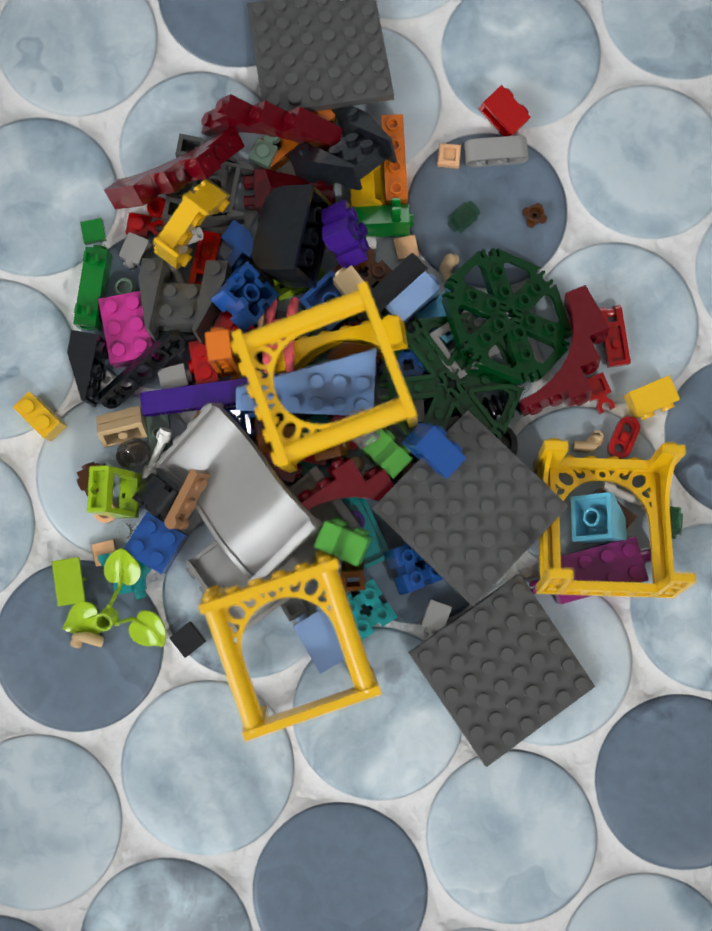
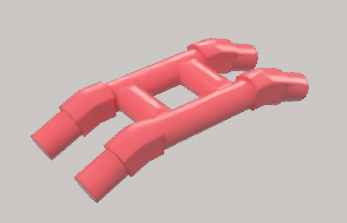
(289, 351)

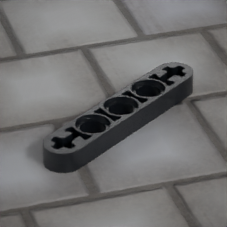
(144, 359)

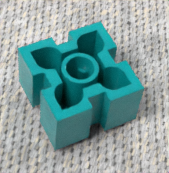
(380, 612)

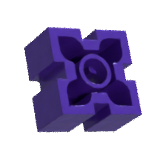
(344, 234)

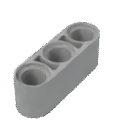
(496, 151)

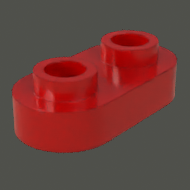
(623, 438)

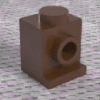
(351, 571)

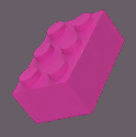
(124, 328)

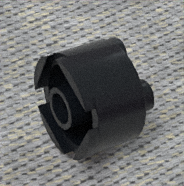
(156, 495)

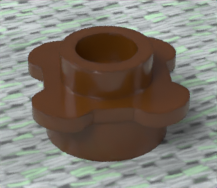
(534, 209)

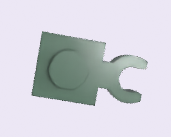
(264, 151)

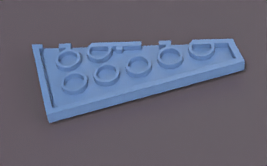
(322, 388)

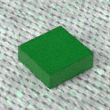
(93, 231)

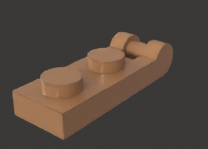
(186, 500)

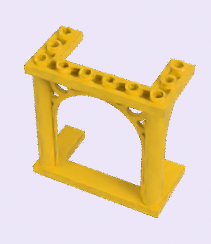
(292, 450)
(658, 476)
(216, 605)

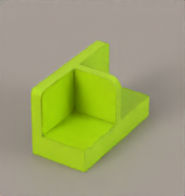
(68, 581)

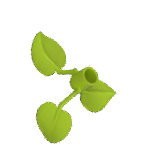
(84, 617)

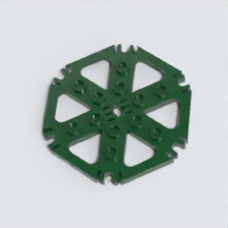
(493, 308)
(430, 387)

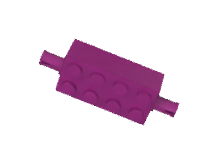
(605, 563)

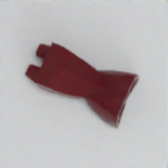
(265, 181)

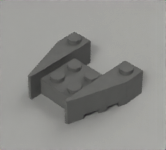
(226, 177)
(176, 304)

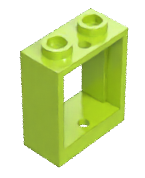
(101, 501)

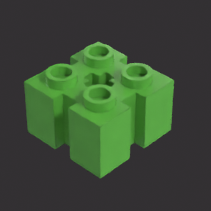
(387, 454)
(344, 541)

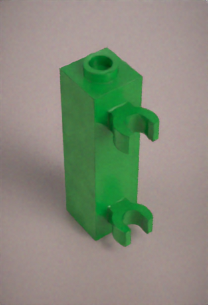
(386, 219)
(92, 287)

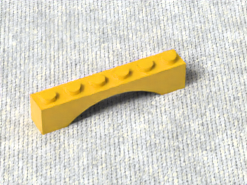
(310, 348)

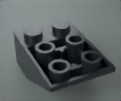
(87, 358)

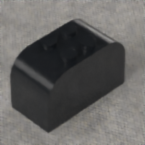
(290, 235)

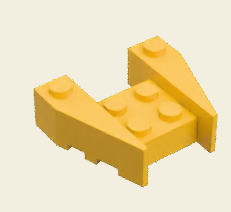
(195, 207)

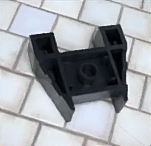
(347, 162)

